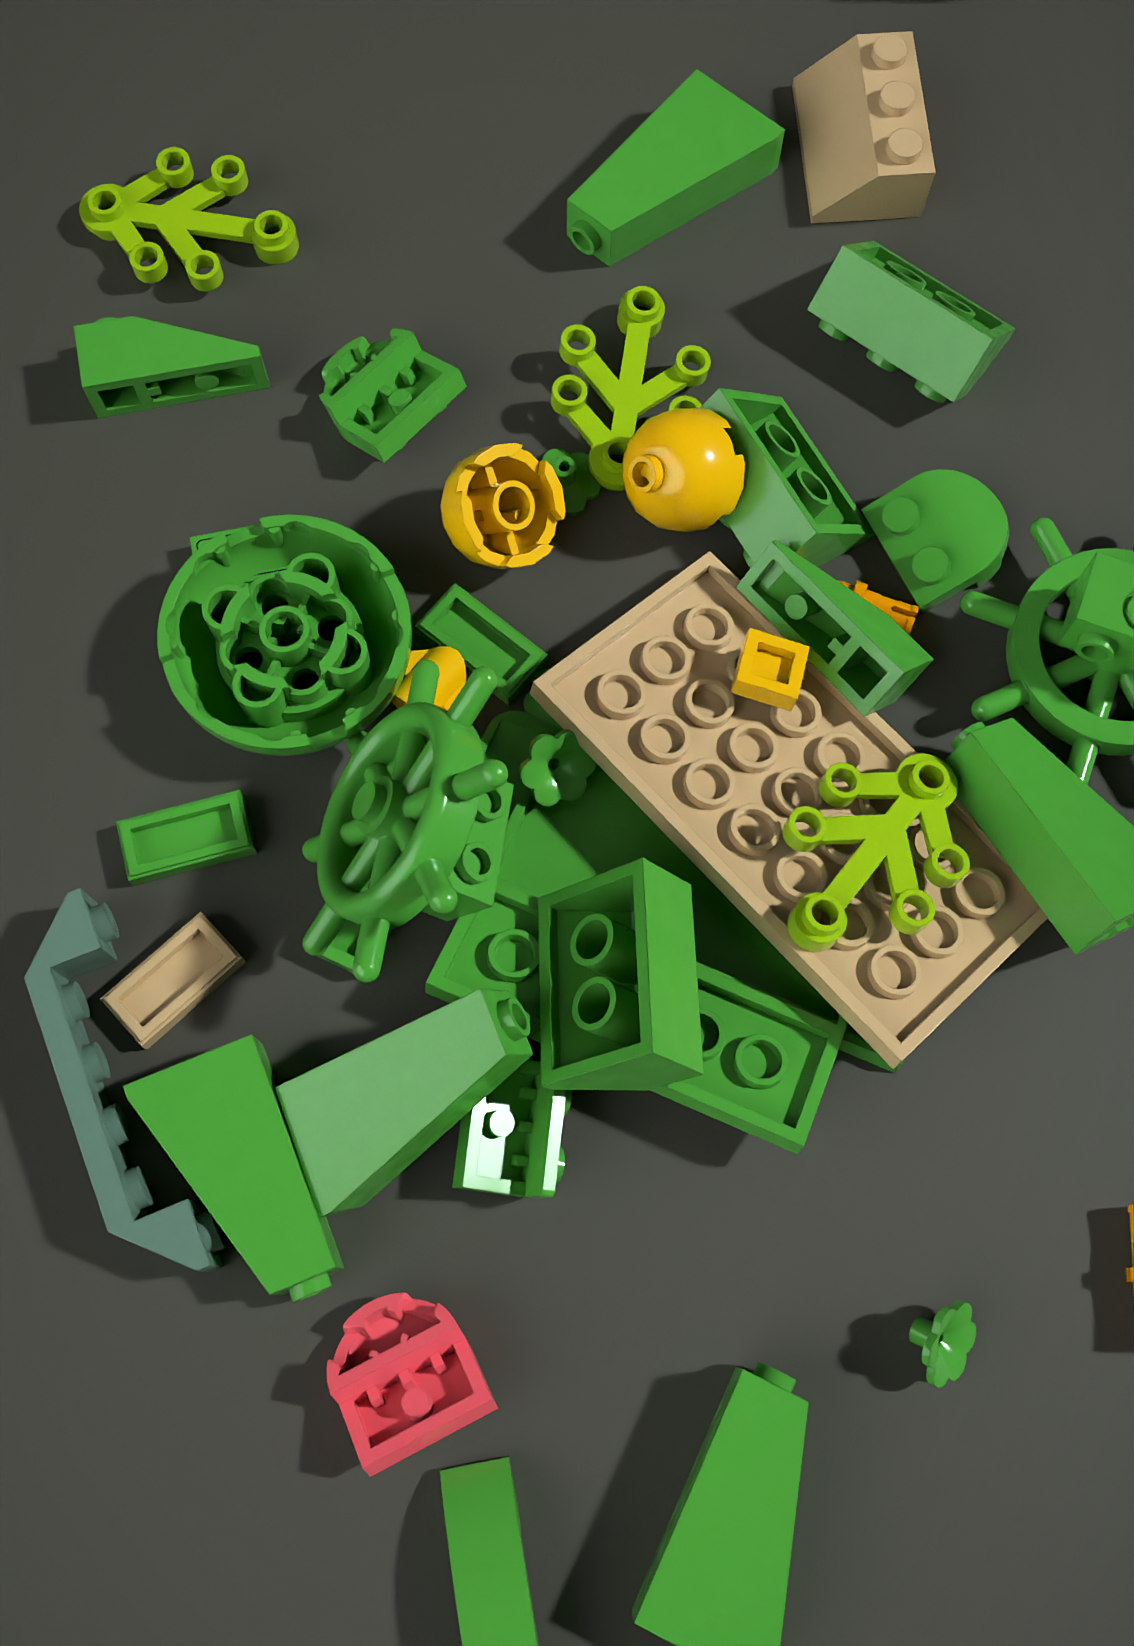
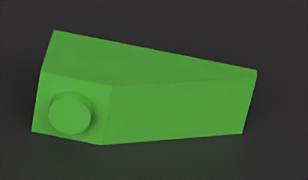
(152, 365)
(847, 636)

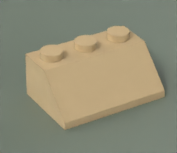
(864, 131)

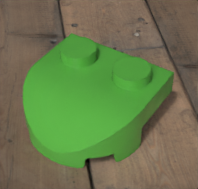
(386, 391)
(940, 533)

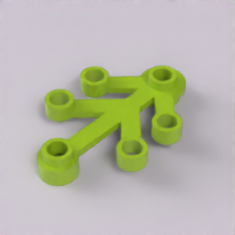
(116, 210)
(628, 395)
(882, 839)

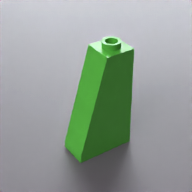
(672, 169)
(1049, 830)
(396, 1096)
(237, 1154)
(732, 1530)

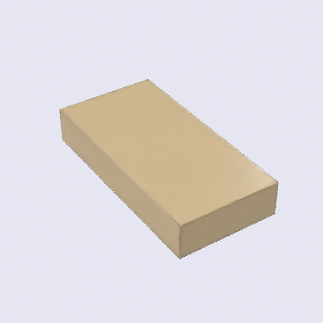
(173, 980)

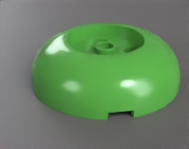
(216, 619)

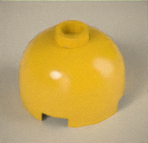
(683, 470)
(502, 506)

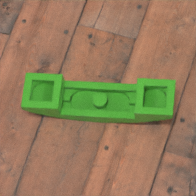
(487, 1555)

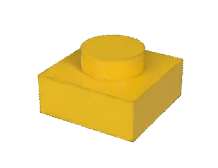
(770, 669)

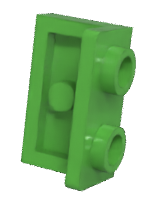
(514, 1138)

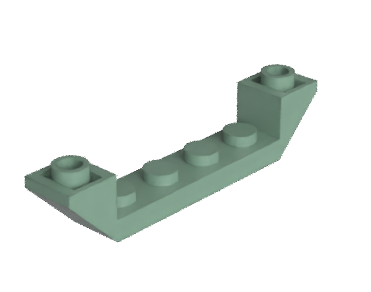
(72, 947)

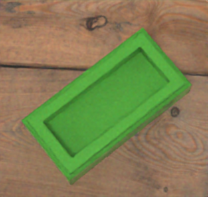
(483, 641)
(186, 837)

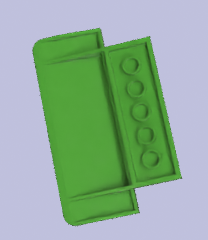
(761, 1022)

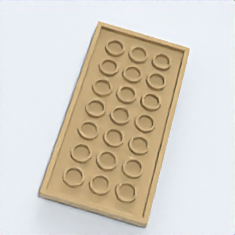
(730, 771)

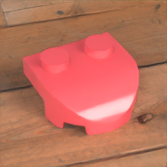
(404, 1379)

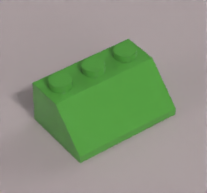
(908, 320)
(786, 483)
(619, 982)

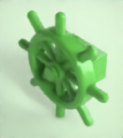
(1095, 627)
(411, 821)

